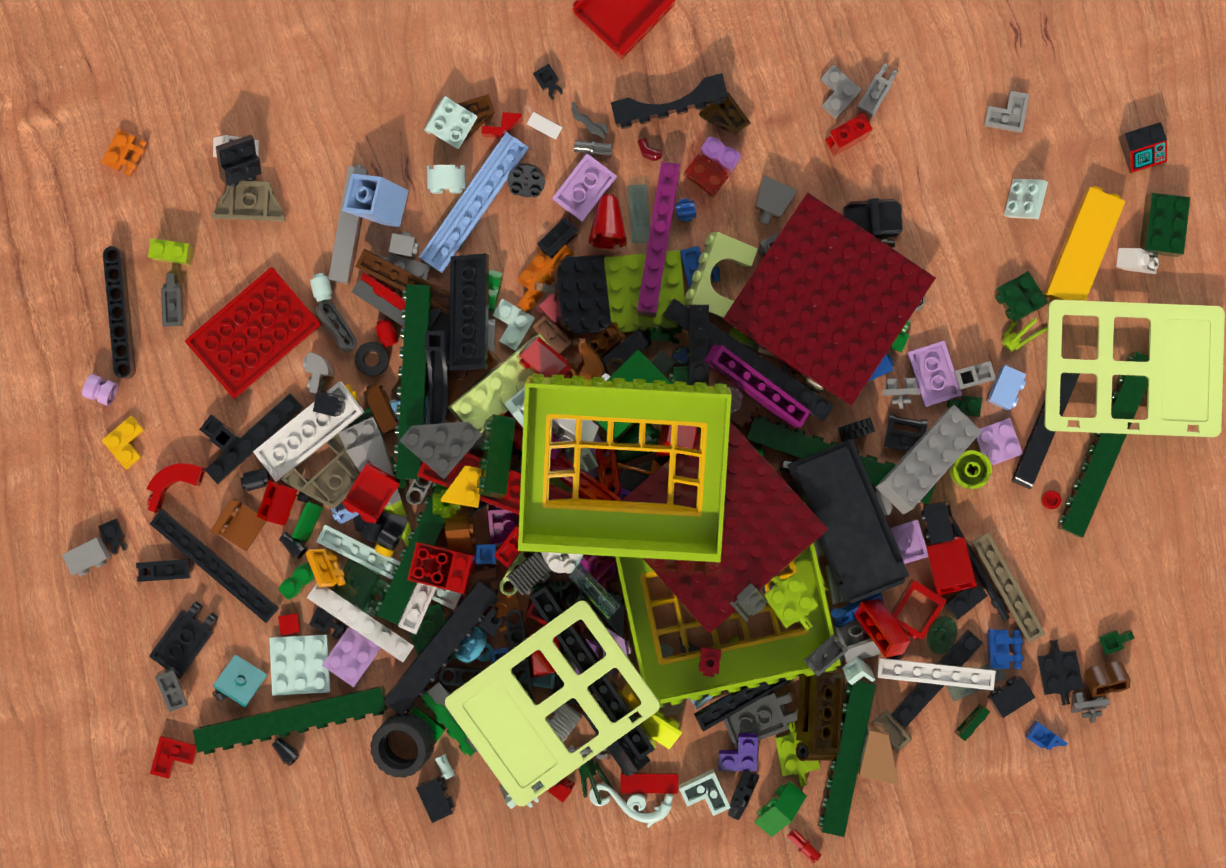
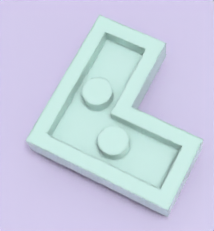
(518, 323)

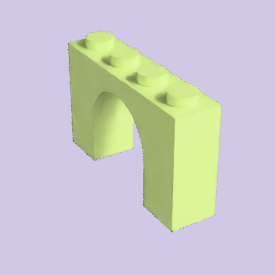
(717, 248)

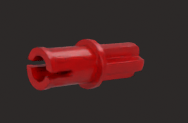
(804, 845)

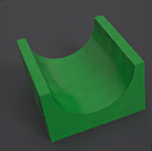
(634, 368)

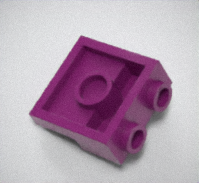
(501, 524)

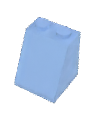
(375, 199)

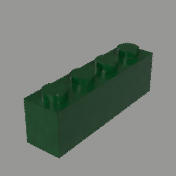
(496, 456)

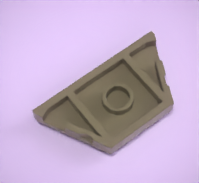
(249, 202)

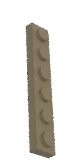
(1008, 587)

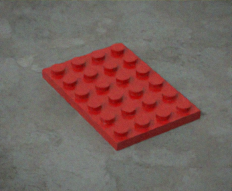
(253, 333)

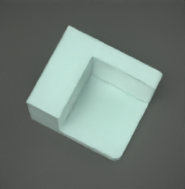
(856, 670)

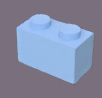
(1006, 388)

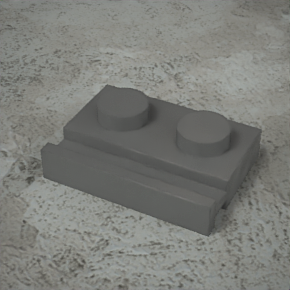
(749, 602)

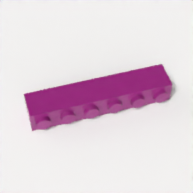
(757, 386)

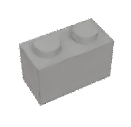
(87, 556)

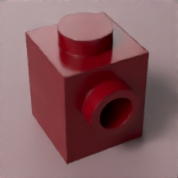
(709, 661)

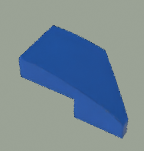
(1043, 737)

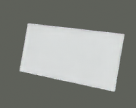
(544, 125)

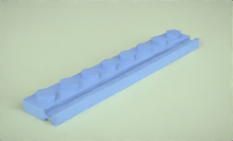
(473, 202)

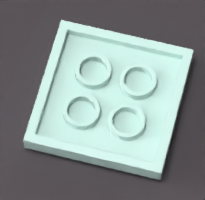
(298, 664)

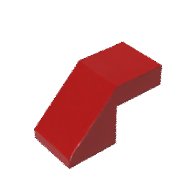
(509, 121)

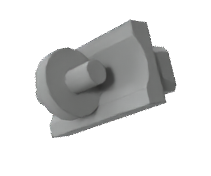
(910, 389)

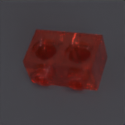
(702, 179)

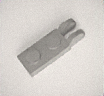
(876, 92)

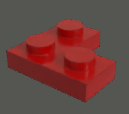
(168, 752)

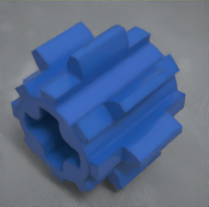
(685, 210)

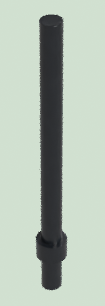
(996, 602)

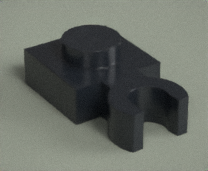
(546, 79)
(112, 533)

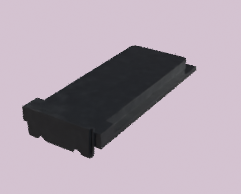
(858, 535)

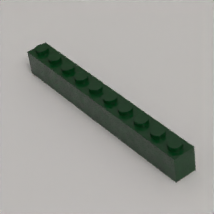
(413, 375)
(800, 446)
(1102, 454)
(290, 719)

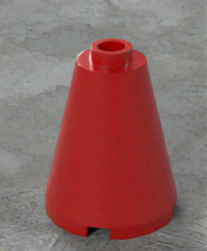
(608, 224)

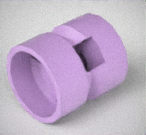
(101, 390)

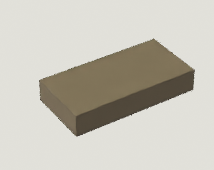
(897, 735)

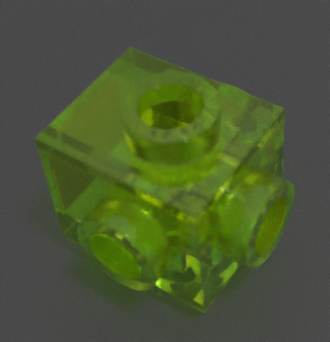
(439, 509)

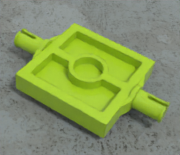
(791, 601)
(787, 756)

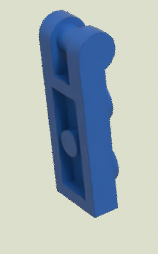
(846, 614)

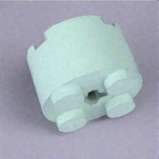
(445, 178)

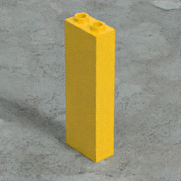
(1084, 245)

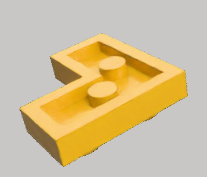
(120, 442)

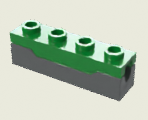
(435, 700)

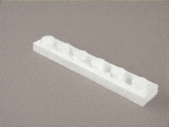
(360, 622)
(936, 674)

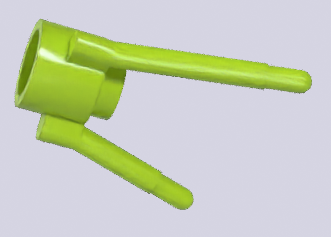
(1012, 341)

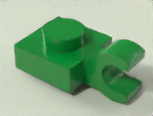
(902, 339)

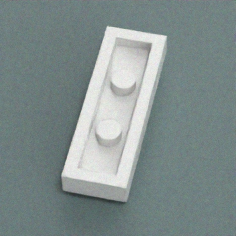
(417, 607)

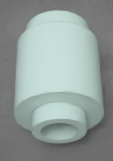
(321, 287)

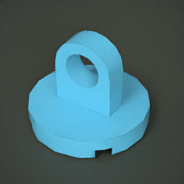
(474, 646)

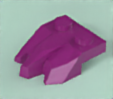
(601, 568)

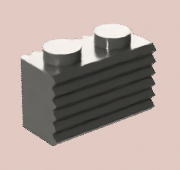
(529, 573)

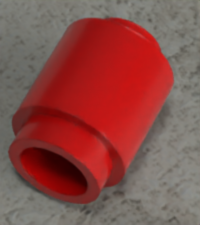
(386, 332)

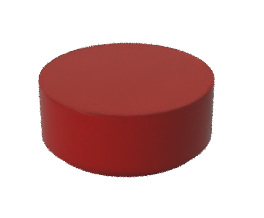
(1051, 499)

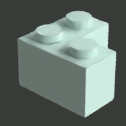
(705, 787)

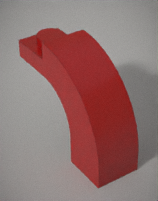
(167, 477)

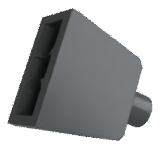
(773, 199)

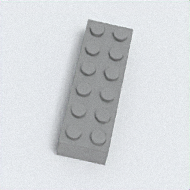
(928, 459)

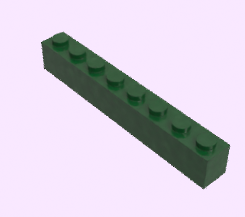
(400, 589)
(847, 761)

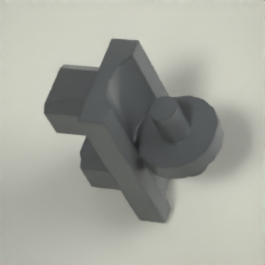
(1081, 705)

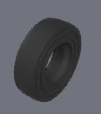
(383, 359)

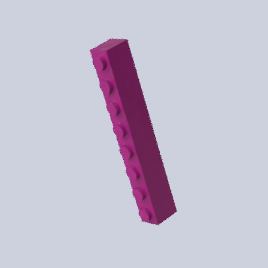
(658, 239)

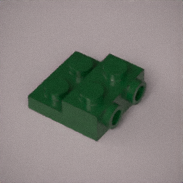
(1020, 297)

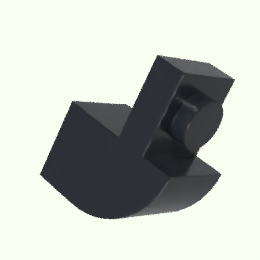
(219, 433)

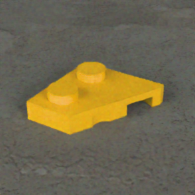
(464, 488)

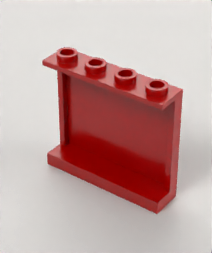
(621, 22)

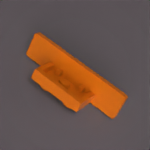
(539, 271)

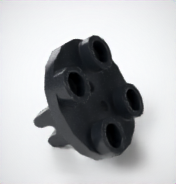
(517, 180)

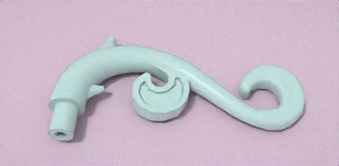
(635, 799)

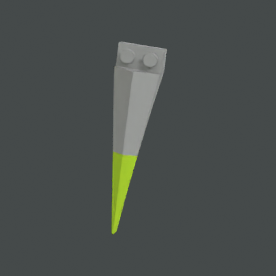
(366, 443)

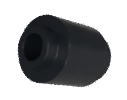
(255, 479)

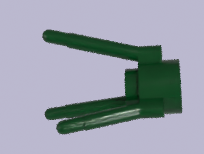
(589, 770)

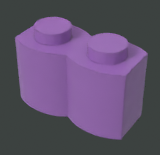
(724, 156)

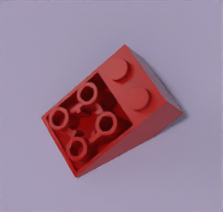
(441, 568)

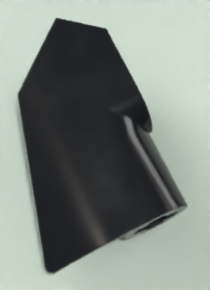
(386, 531)

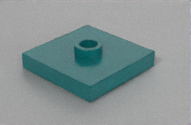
(240, 680)

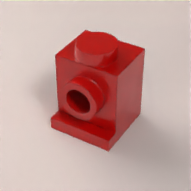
(562, 789)

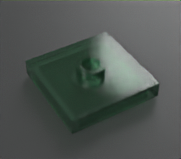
(359, 583)

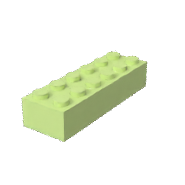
(492, 392)

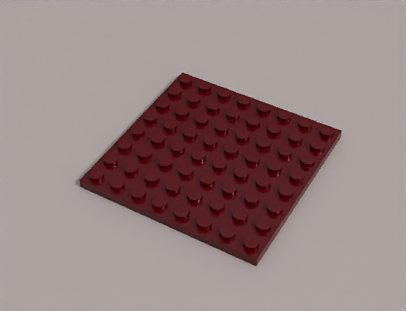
(829, 299)
(761, 533)

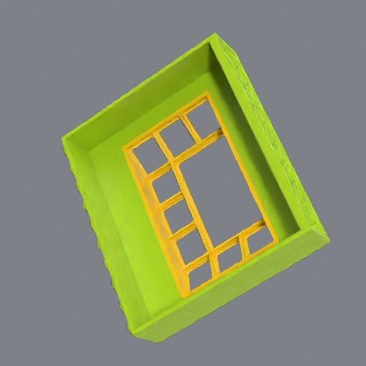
(623, 526)
(741, 662)

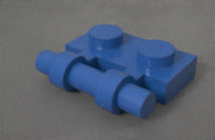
(690, 261)
(999, 649)

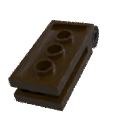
(819, 716)

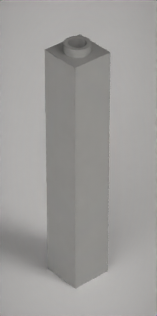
(346, 236)

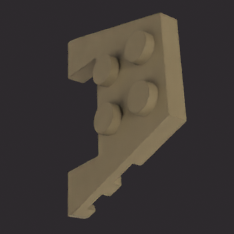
(330, 483)

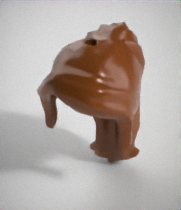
(591, 364)

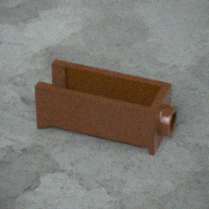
(381, 408)

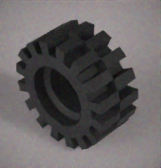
(856, 429)

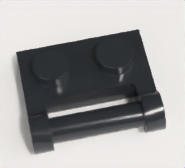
(902, 439)

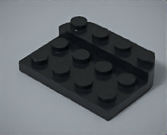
(582, 294)

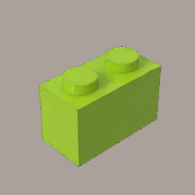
(171, 251)

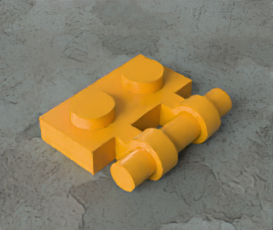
(325, 567)

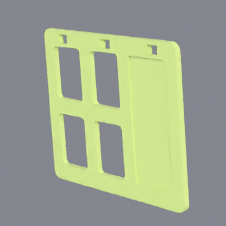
(1181, 368)
(514, 730)

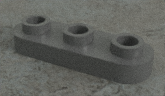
(336, 326)

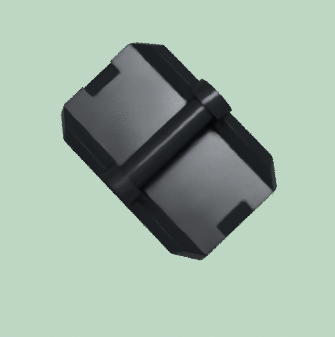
(876, 216)

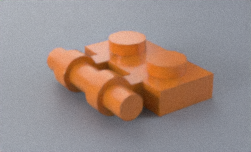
(119, 150)

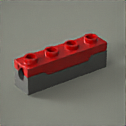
(380, 297)

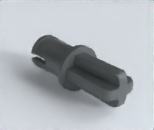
(592, 147)

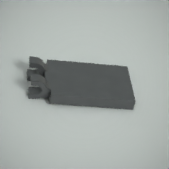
(762, 717)

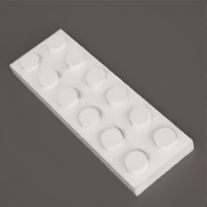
(305, 435)

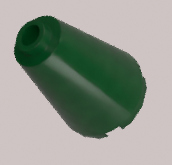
(632, 437)

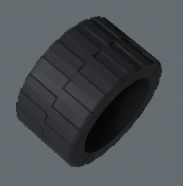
(390, 762)

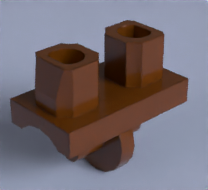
(607, 340)

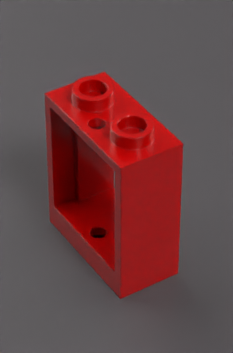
(914, 585)

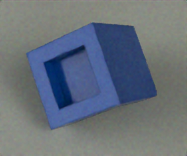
(485, 554)

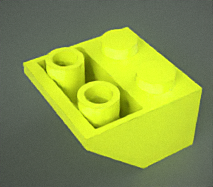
(662, 729)

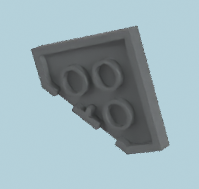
(441, 444)

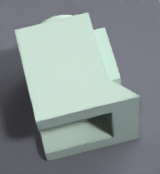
(587, 460)

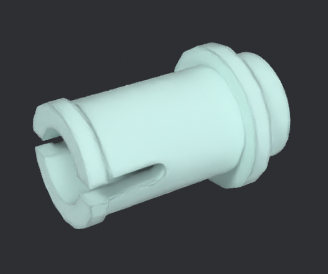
(445, 767)

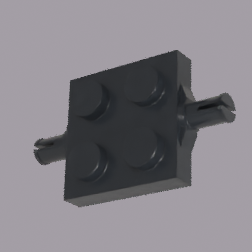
(1060, 672)

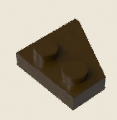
(726, 116)

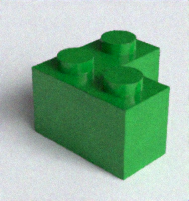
(780, 809)

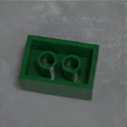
(1165, 224)

